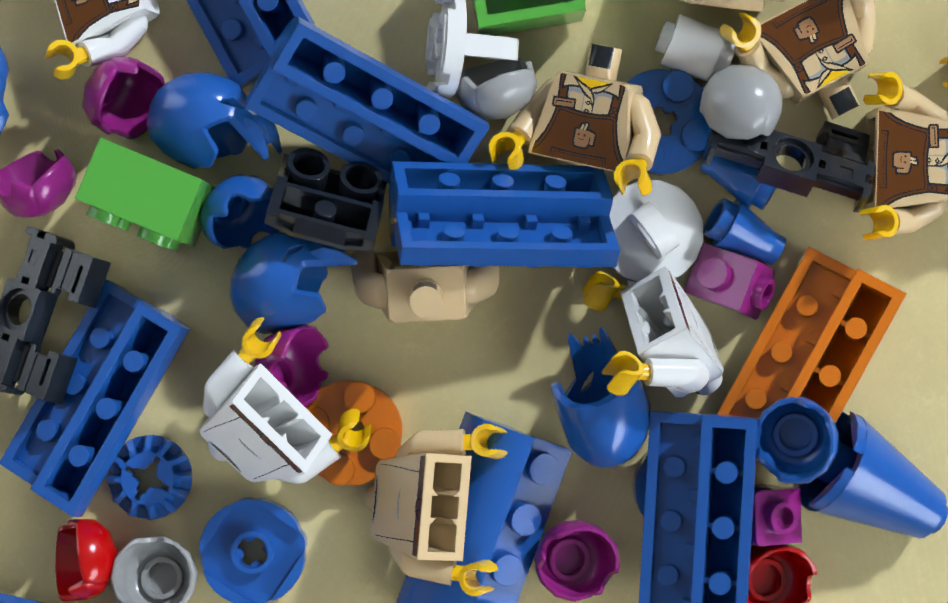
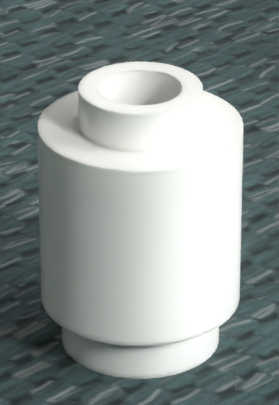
(694, 48)

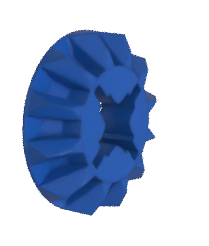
(173, 469)

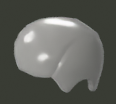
(497, 88)
(741, 102)
(153, 572)

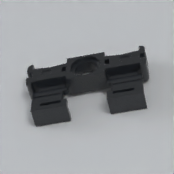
(832, 167)
(43, 268)

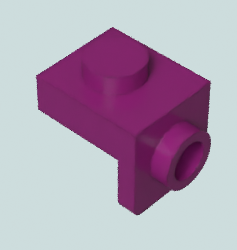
(731, 281)
(776, 515)

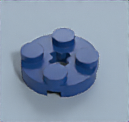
(689, 132)
(223, 556)

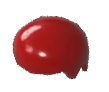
(83, 559)
(780, 574)

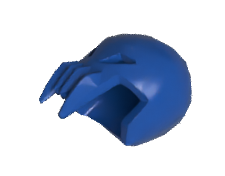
(206, 119)
(282, 281)
(596, 423)

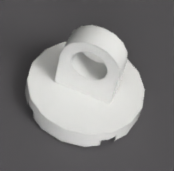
(450, 43)
(655, 230)

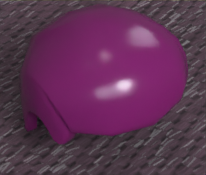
(120, 96)
(36, 184)
(296, 361)
(576, 560)

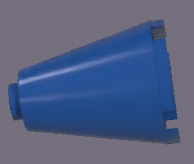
(875, 485)

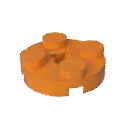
(375, 409)

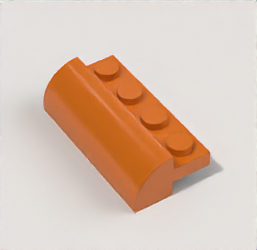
(816, 338)

